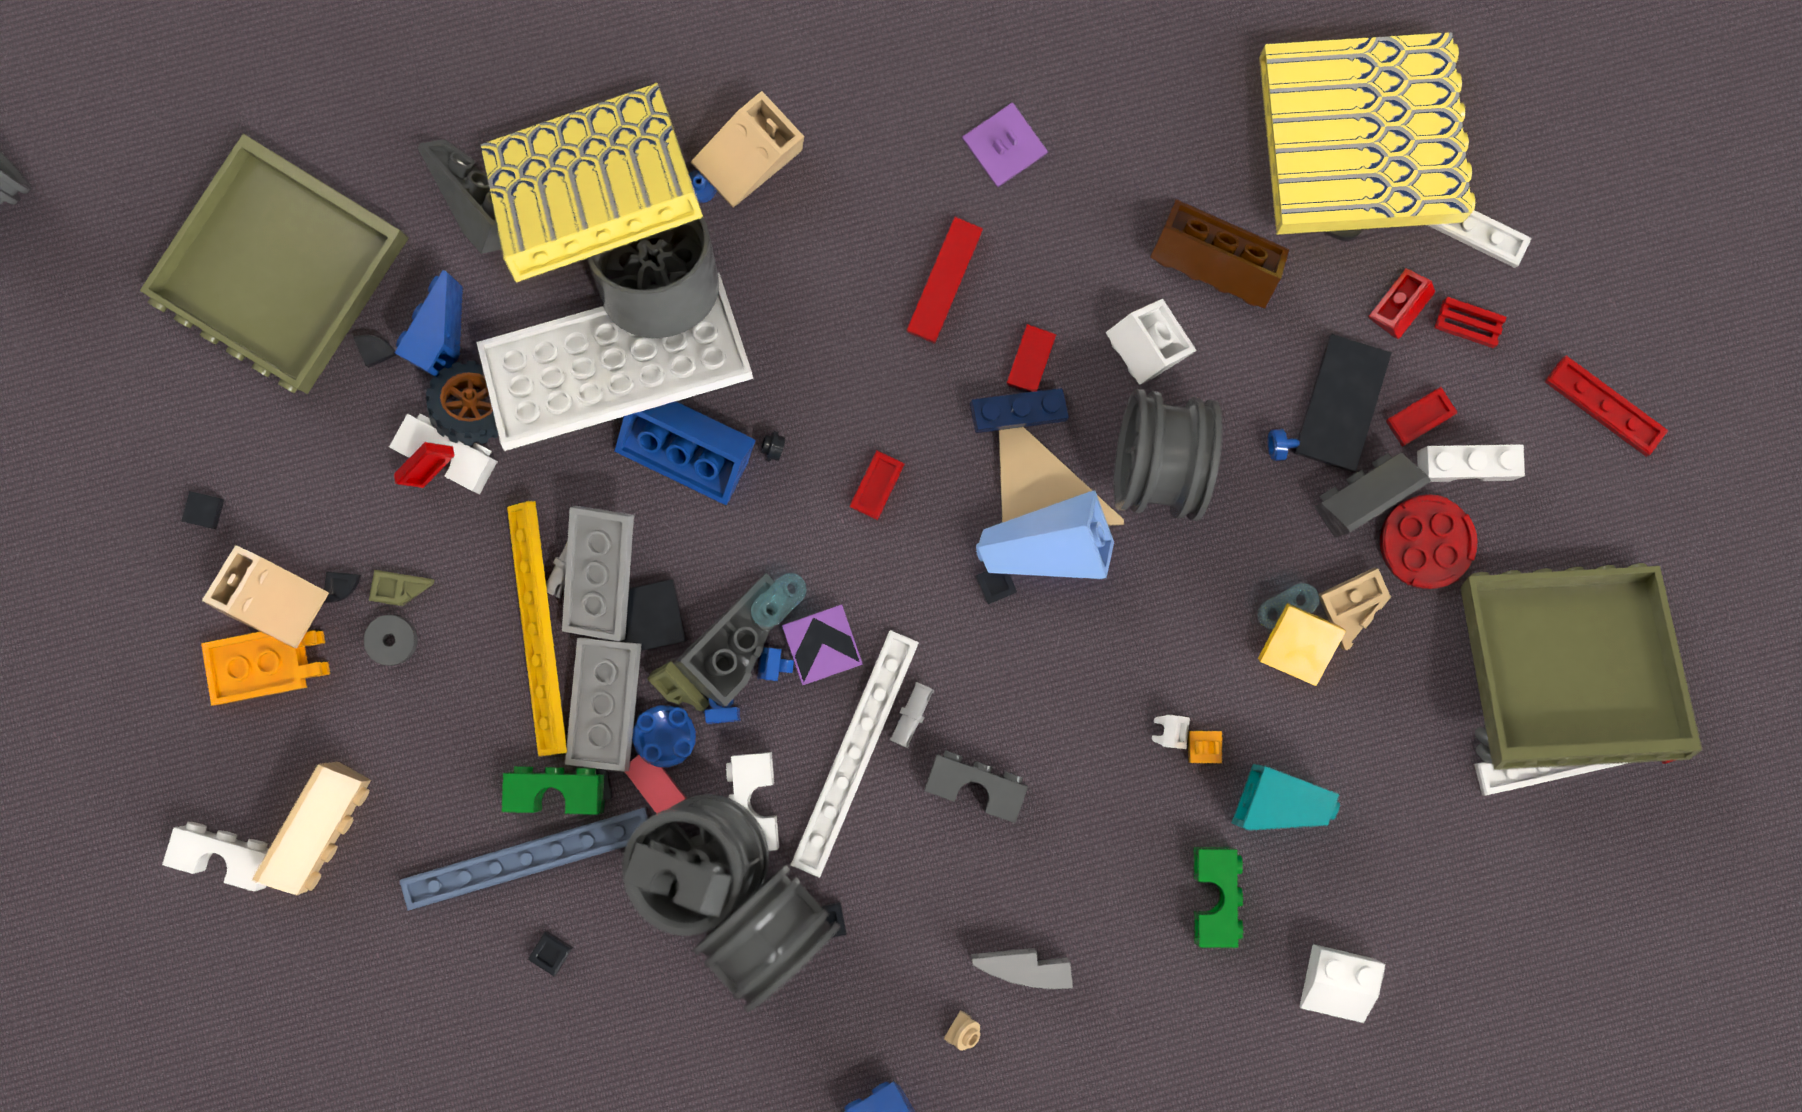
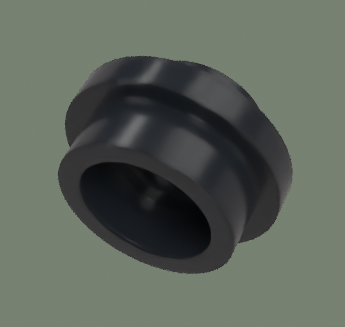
(772, 446)

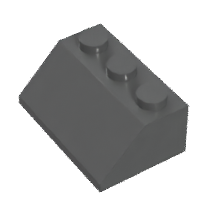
(1370, 493)

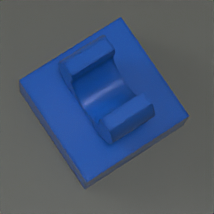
(771, 664)
(722, 714)

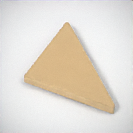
(1036, 478)

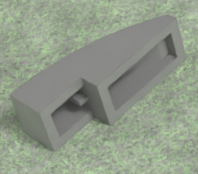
(1023, 968)

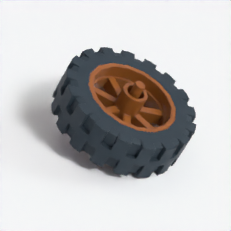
(458, 427)

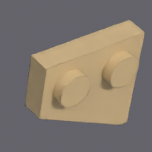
(1355, 603)

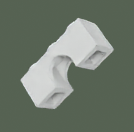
(1472, 461)
(469, 465)
(747, 774)
(193, 846)

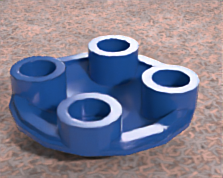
(664, 736)

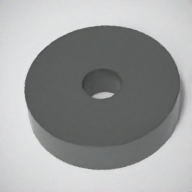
(376, 636)

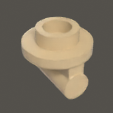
(963, 1032)

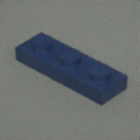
(1018, 410)

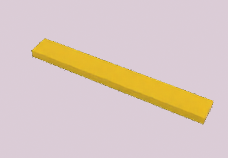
(537, 628)

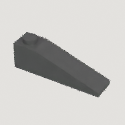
(465, 192)
(727, 651)

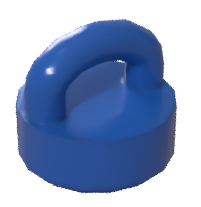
(1279, 444)

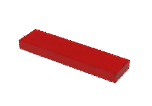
(944, 280)
(1606, 406)

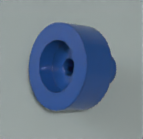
(704, 190)

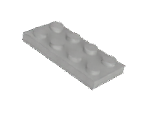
(597, 573)
(603, 704)

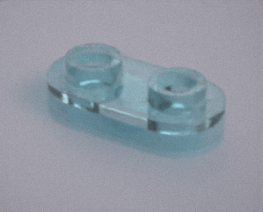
(1289, 596)
(780, 599)

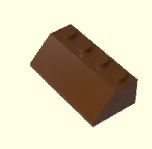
(1220, 254)

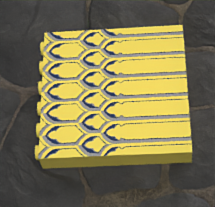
(1366, 133)
(588, 182)

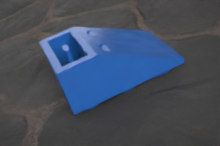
(436, 328)

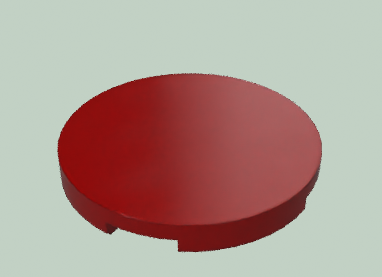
(1428, 542)

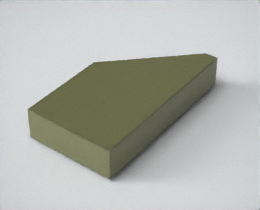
(397, 588)
(676, 686)

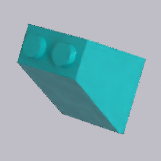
(1283, 801)

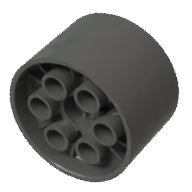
(676, 300)

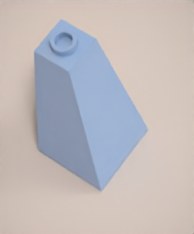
(1051, 541)

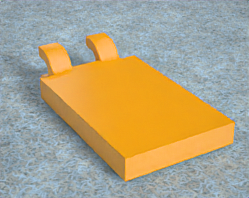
(258, 666)

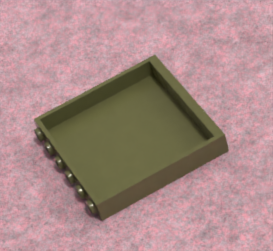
(273, 265)
(1578, 667)

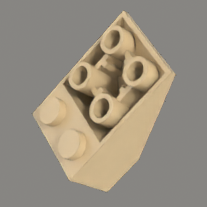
(749, 149)
(265, 597)

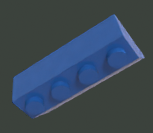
(687, 448)

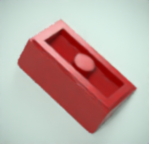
(1402, 303)

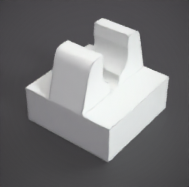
(1175, 731)

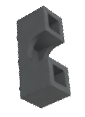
(1004, 792)
(699, 885)

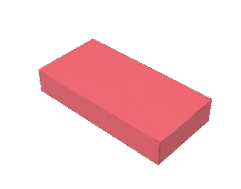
(654, 785)

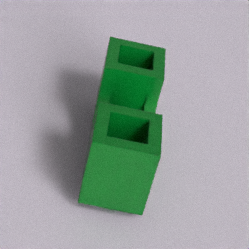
(525, 789)
(1219, 925)

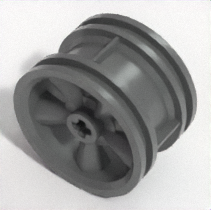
(727, 838)
(767, 939)

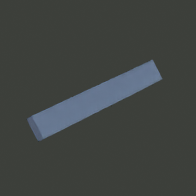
(521, 860)

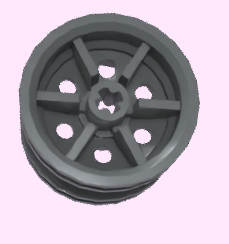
(1167, 455)

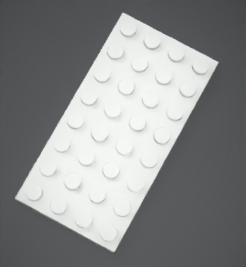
(593, 371)

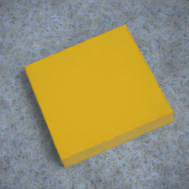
(1301, 644)

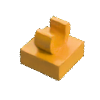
(1204, 746)

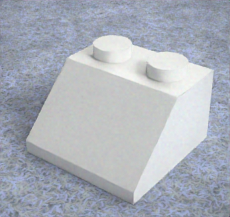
(1150, 341)
(1341, 983)

